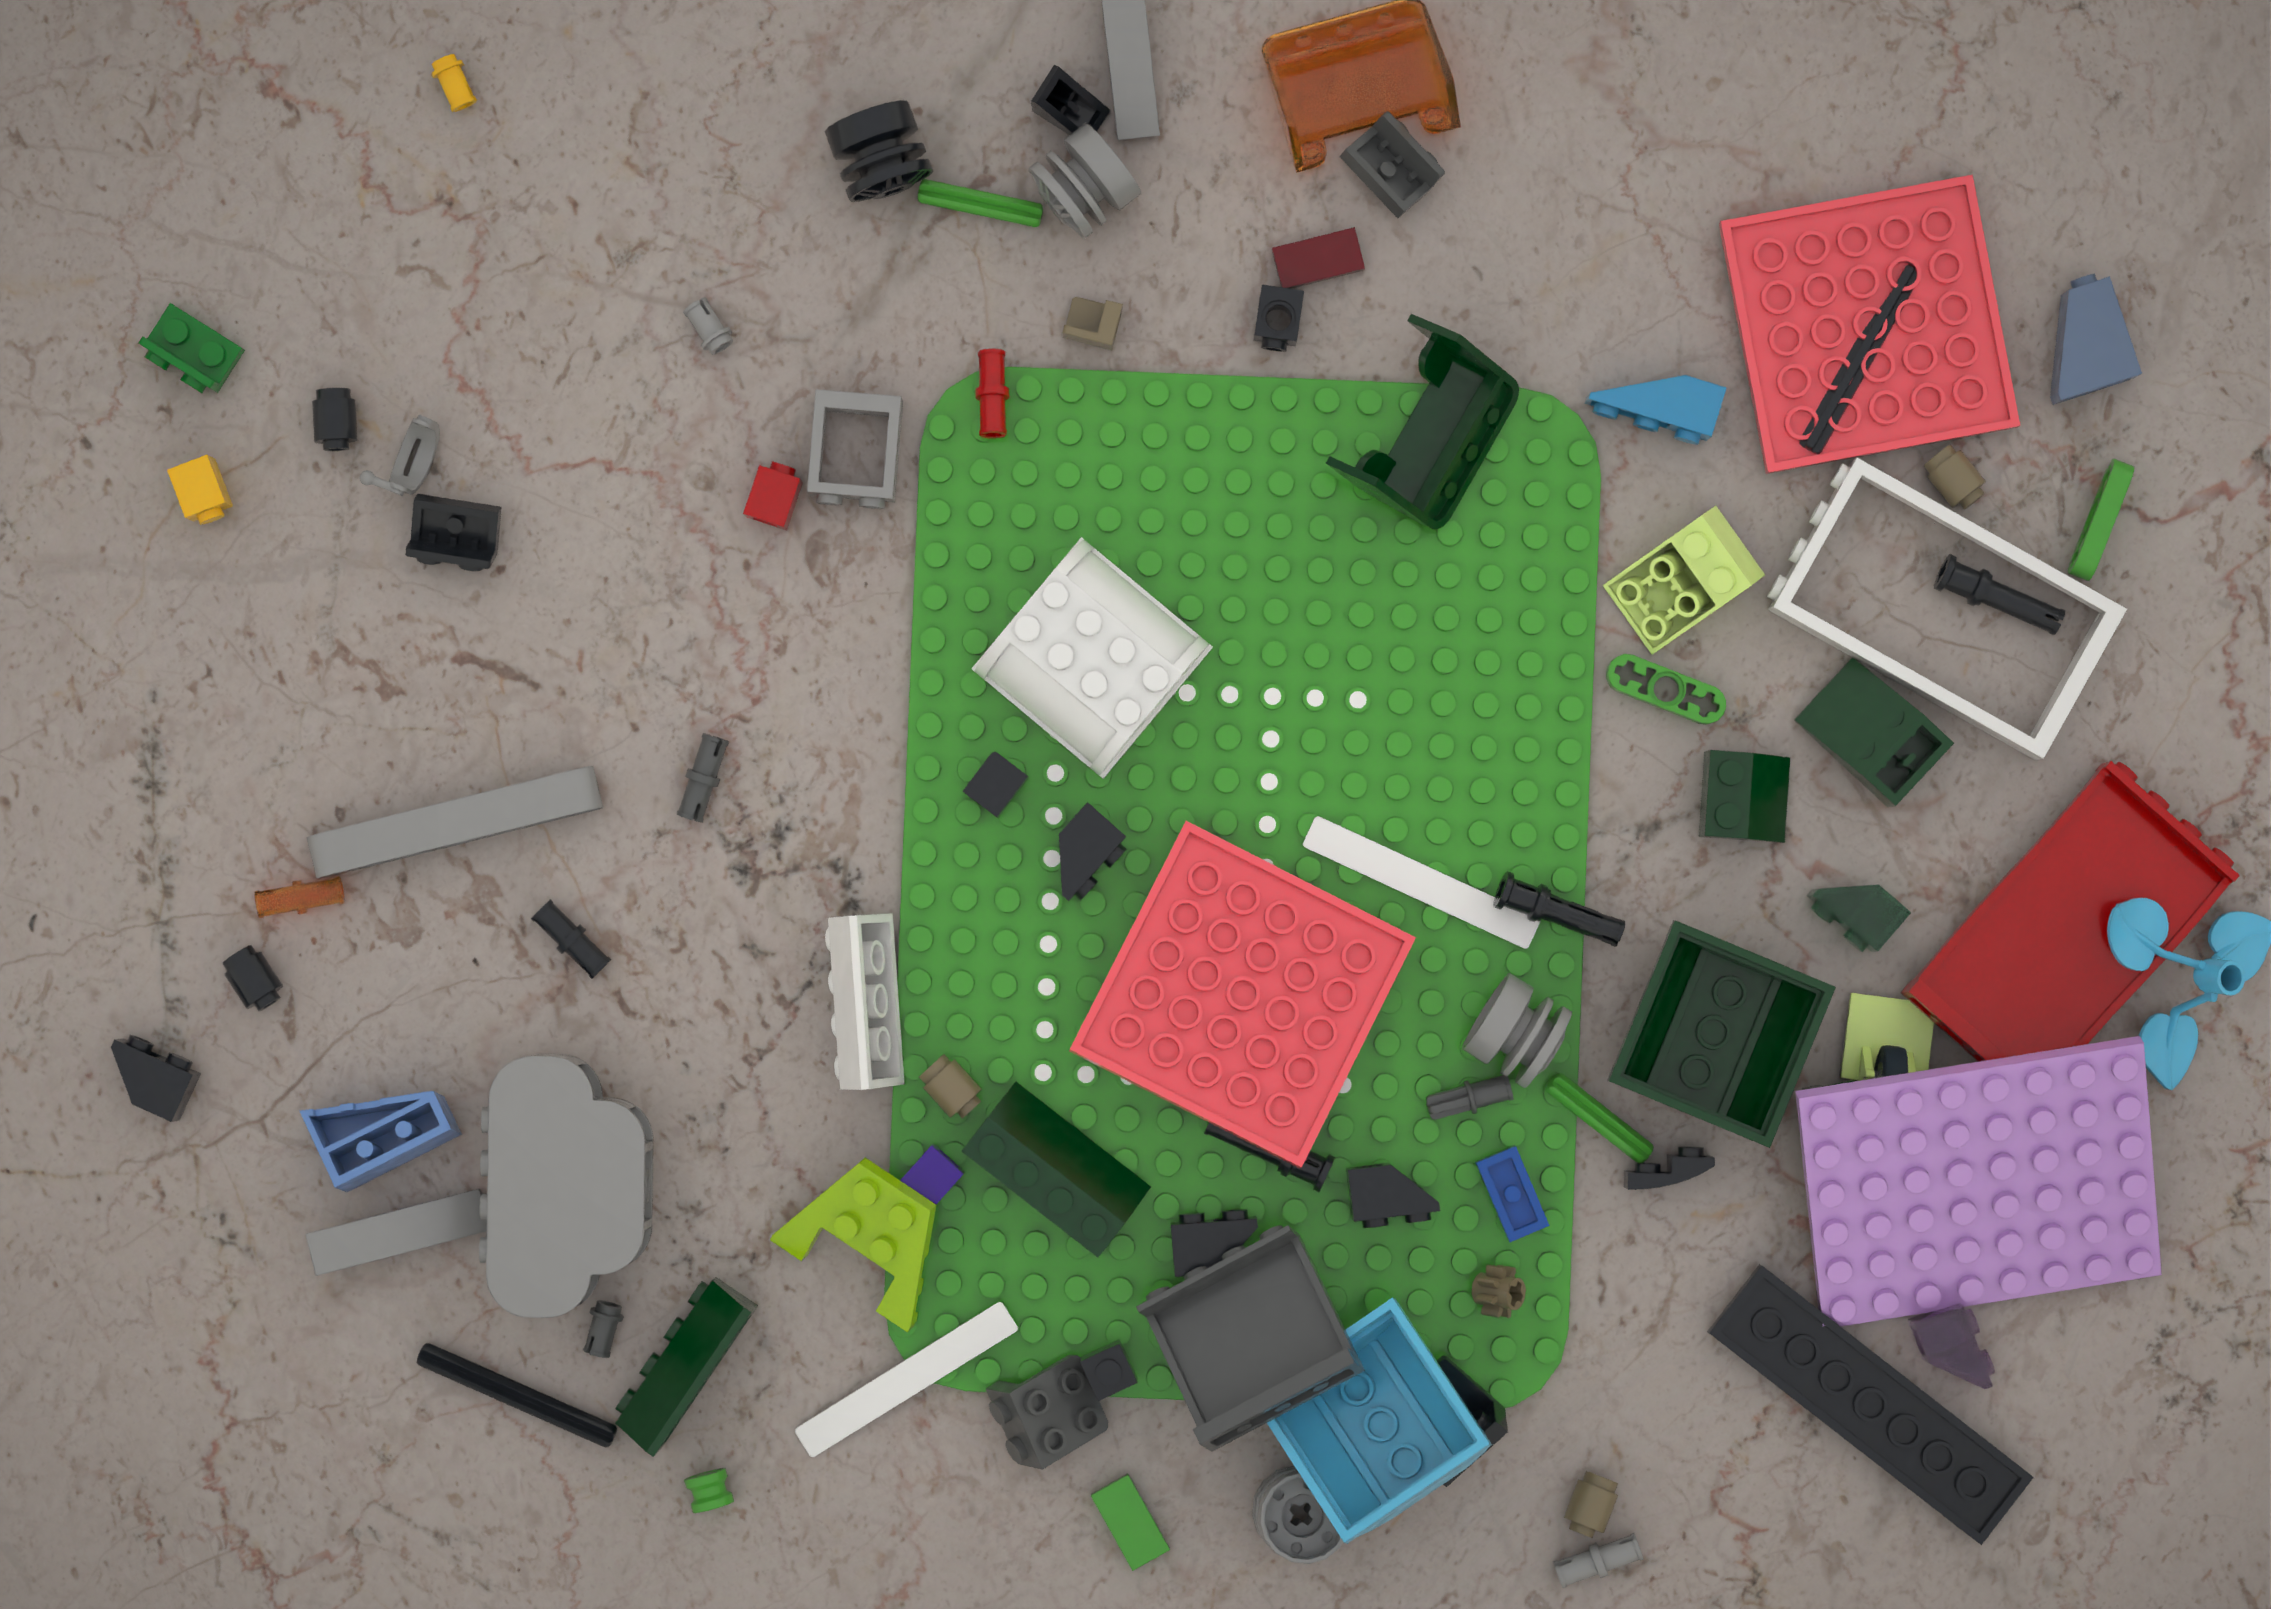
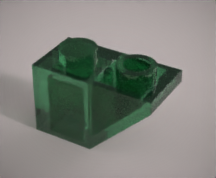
(1864, 911)

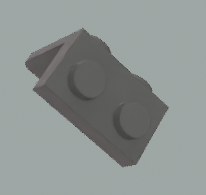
(1047, 1413)

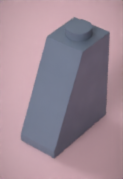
(2091, 341)

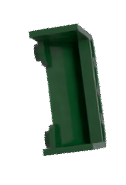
(1445, 434)

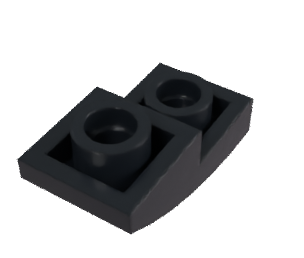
(1681, 1167)

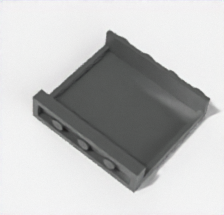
(1251, 1336)

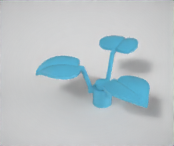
(2239, 946)

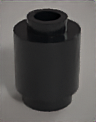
(334, 418)
(252, 978)

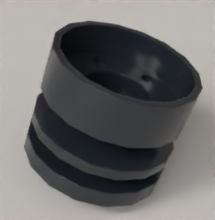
(876, 142)

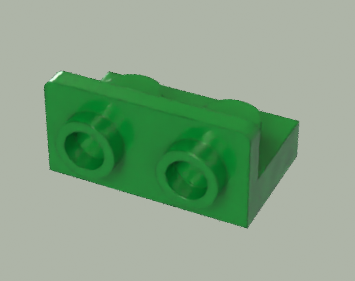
(192, 348)

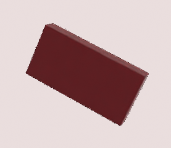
(1318, 258)

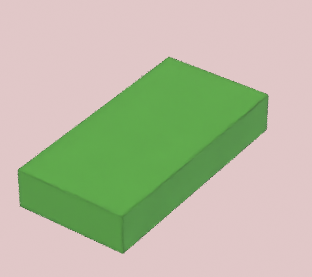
(1130, 1522)

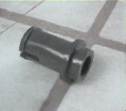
(603, 1328)

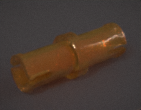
(299, 897)

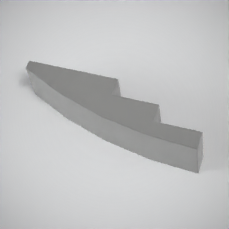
(1130, 68)
(396, 1232)

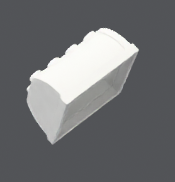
(1092, 658)

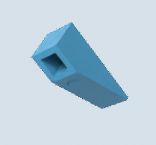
(1672, 403)

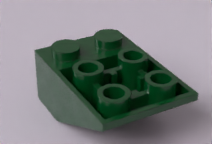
(1874, 732)

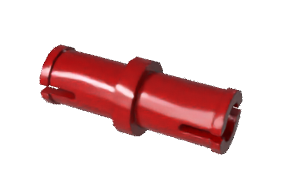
(992, 393)

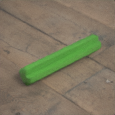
(980, 203)
(1599, 1117)

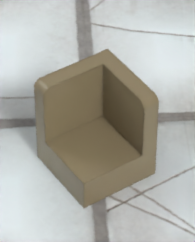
(1093, 322)

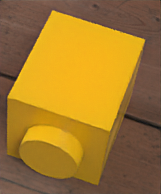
(200, 489)

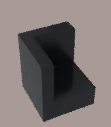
(995, 784)

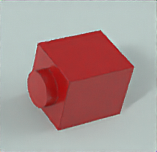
(773, 495)

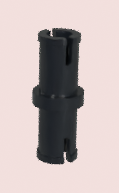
(571, 939)

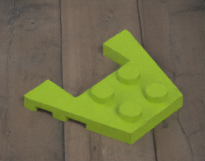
(879, 1221)

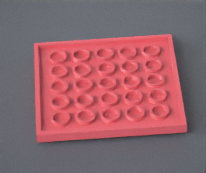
(1815, 280)
(1242, 994)

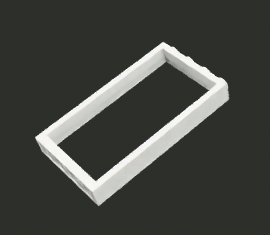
(2070, 685)

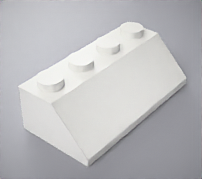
(865, 1001)

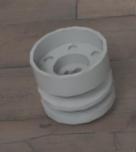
(1084, 180)
(1517, 1030)
(1296, 1540)

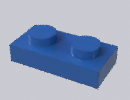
(1512, 1193)

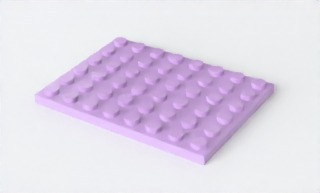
(1980, 1181)

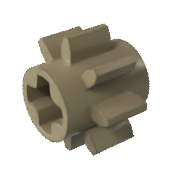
(1498, 1291)

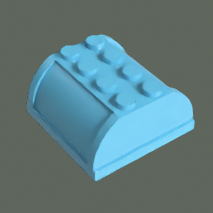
(1383, 1433)

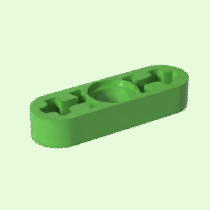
(2101, 519)
(1691, 710)

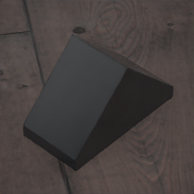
(1067, 103)

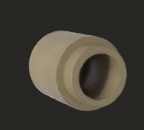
(1955, 477)
(951, 1087)
(1591, 1504)

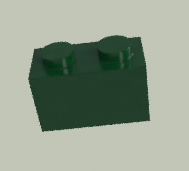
(1744, 796)

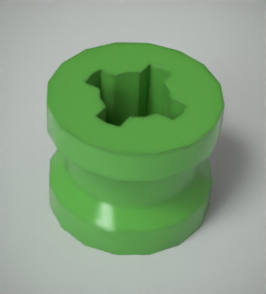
(709, 1490)

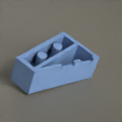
(378, 1135)

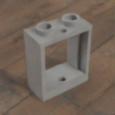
(860, 404)

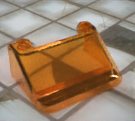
(1355, 69)

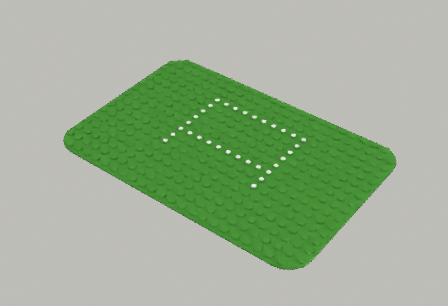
(1351, 678)

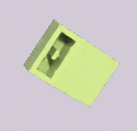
(1684, 580)

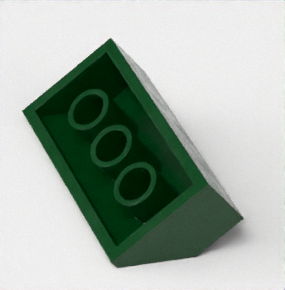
(1056, 1169)
(685, 1365)

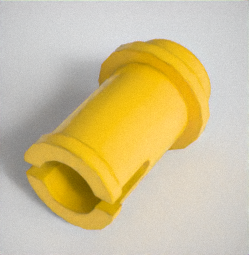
(453, 82)

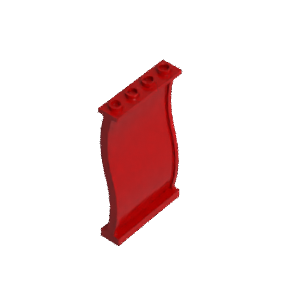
(2036, 954)

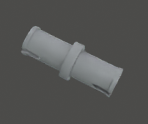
(1598, 1560)

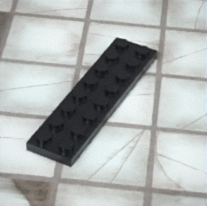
(1870, 1404)

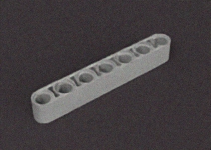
(454, 822)

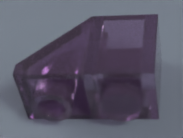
(1949, 1343)

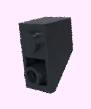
(1084, 847)
(153, 1080)
(1385, 1192)
(1203, 1241)

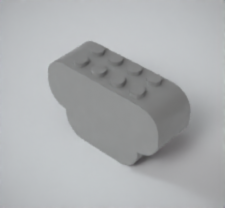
(562, 1186)

